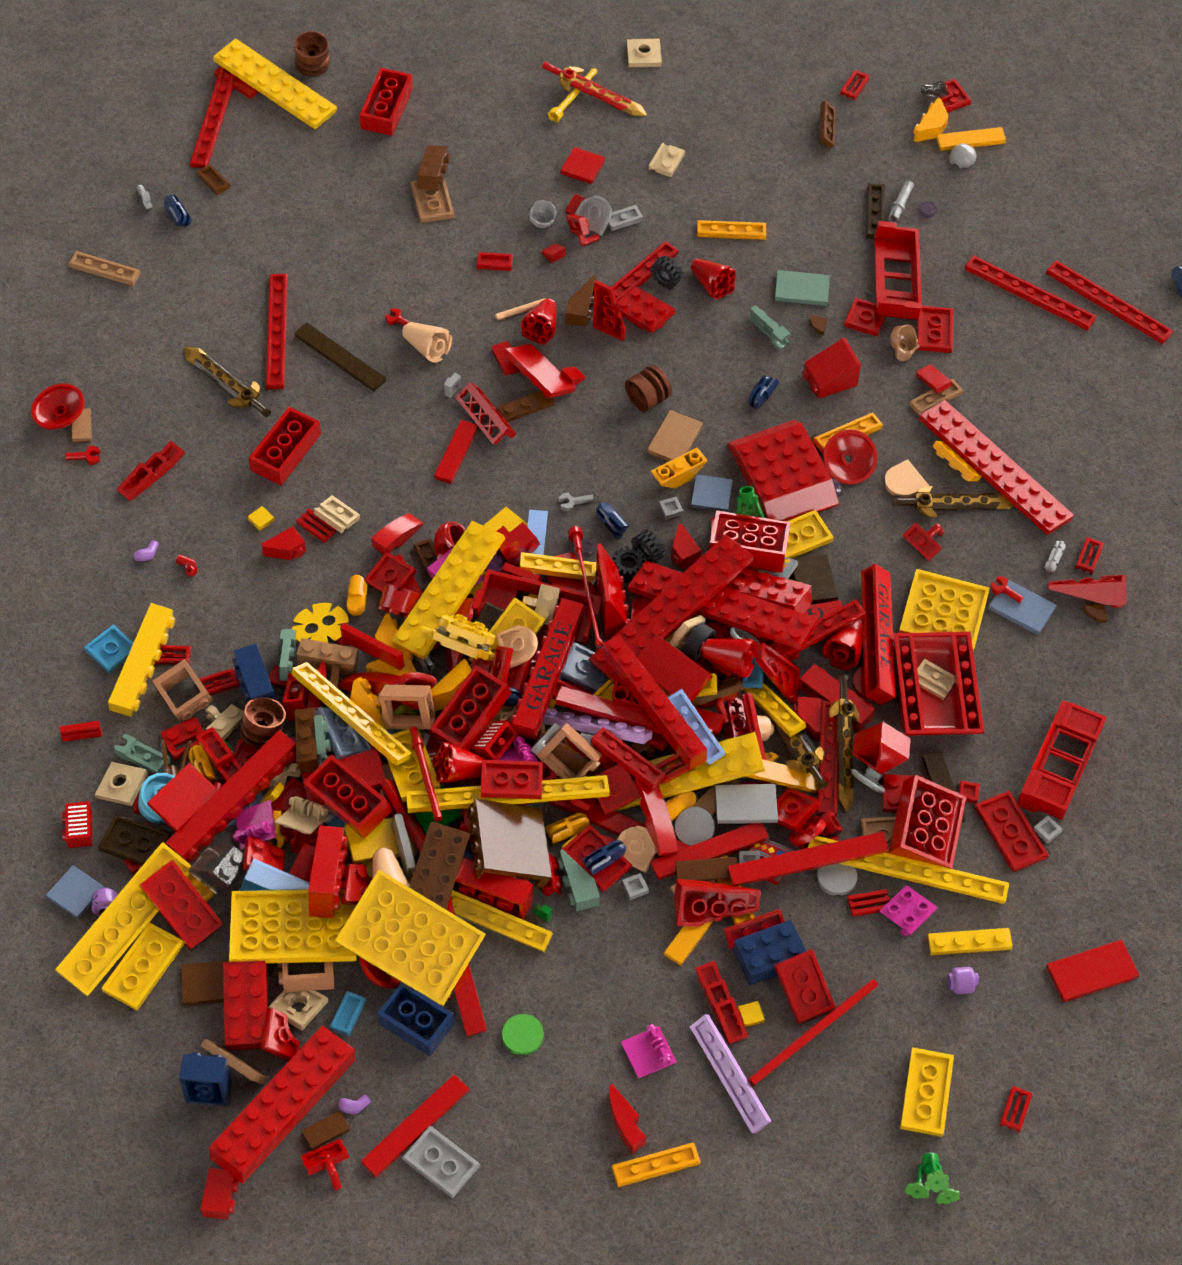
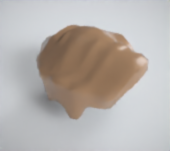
(904, 342)

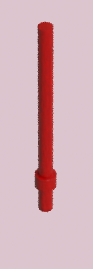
(418, 745)

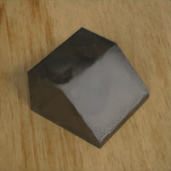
(217, 866)

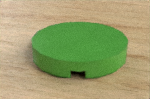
(522, 1034)

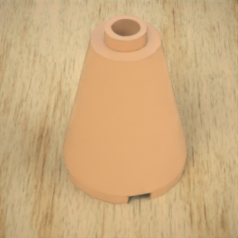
(428, 340)
(386, 861)

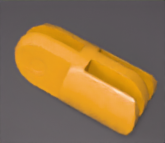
(356, 595)
(201, 762)
(679, 803)
(567, 827)

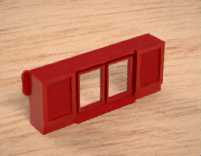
(897, 245)
(502, 588)
(1050, 791)

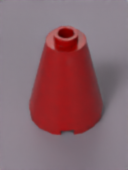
(845, 647)
(731, 654)

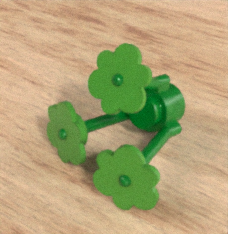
(748, 498)
(935, 1180)

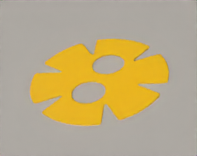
(320, 611)

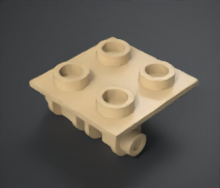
(303, 815)

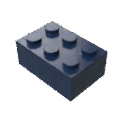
(252, 673)
(765, 948)
(415, 1018)
(205, 1079)

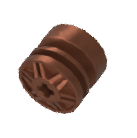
(311, 53)
(648, 388)
(261, 721)

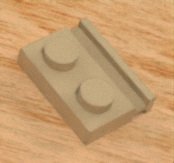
(666, 159)
(336, 514)
(935, 679)

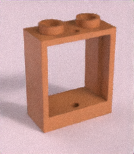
(172, 678)
(407, 693)
(557, 765)
(306, 982)

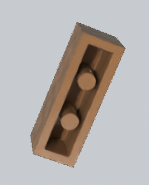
(332, 654)

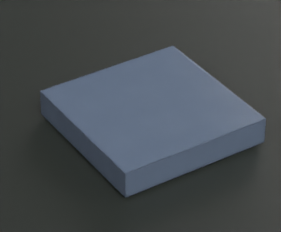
(711, 493)
(74, 892)

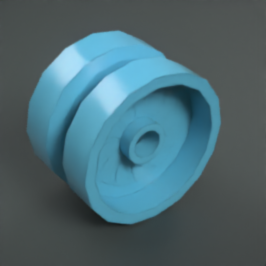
(149, 789)

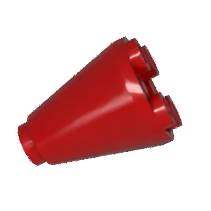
(714, 277)
(540, 322)
(456, 764)

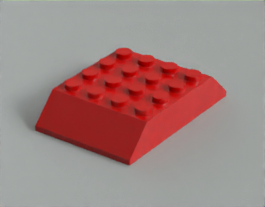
(784, 471)
(922, 711)

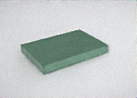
(802, 288)

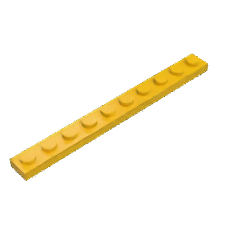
(551, 791)
(928, 874)
(494, 919)

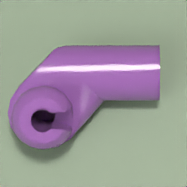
(147, 553)
(353, 1107)

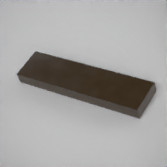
(875, 207)
(938, 771)

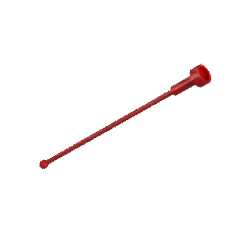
(576, 535)

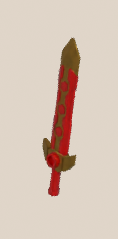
(572, 77)

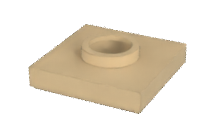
(640, 59)
(684, 631)
(128, 791)
(312, 999)

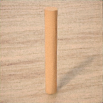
(518, 310)

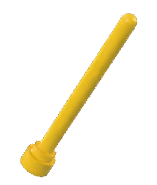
(556, 113)

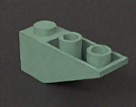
(581, 885)

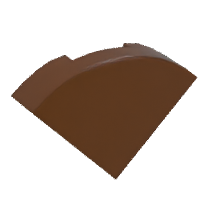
(818, 324)
(1096, 612)

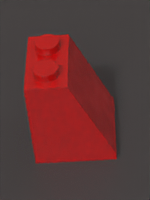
(832, 369)

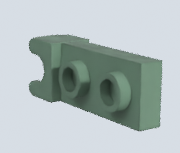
(769, 327)
(287, 649)
(140, 755)

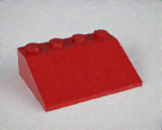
(759, 536)
(608, 586)
(927, 822)

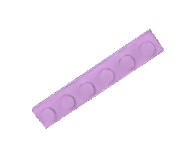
(586, 724)
(730, 1074)

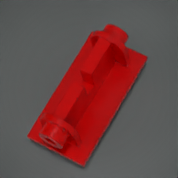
(555, 882)

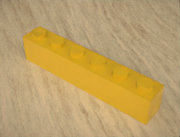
(141, 660)

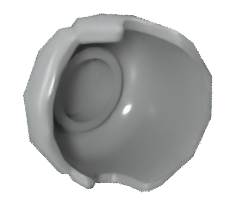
(963, 156)
(542, 214)

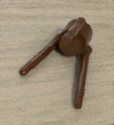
(173, 769)

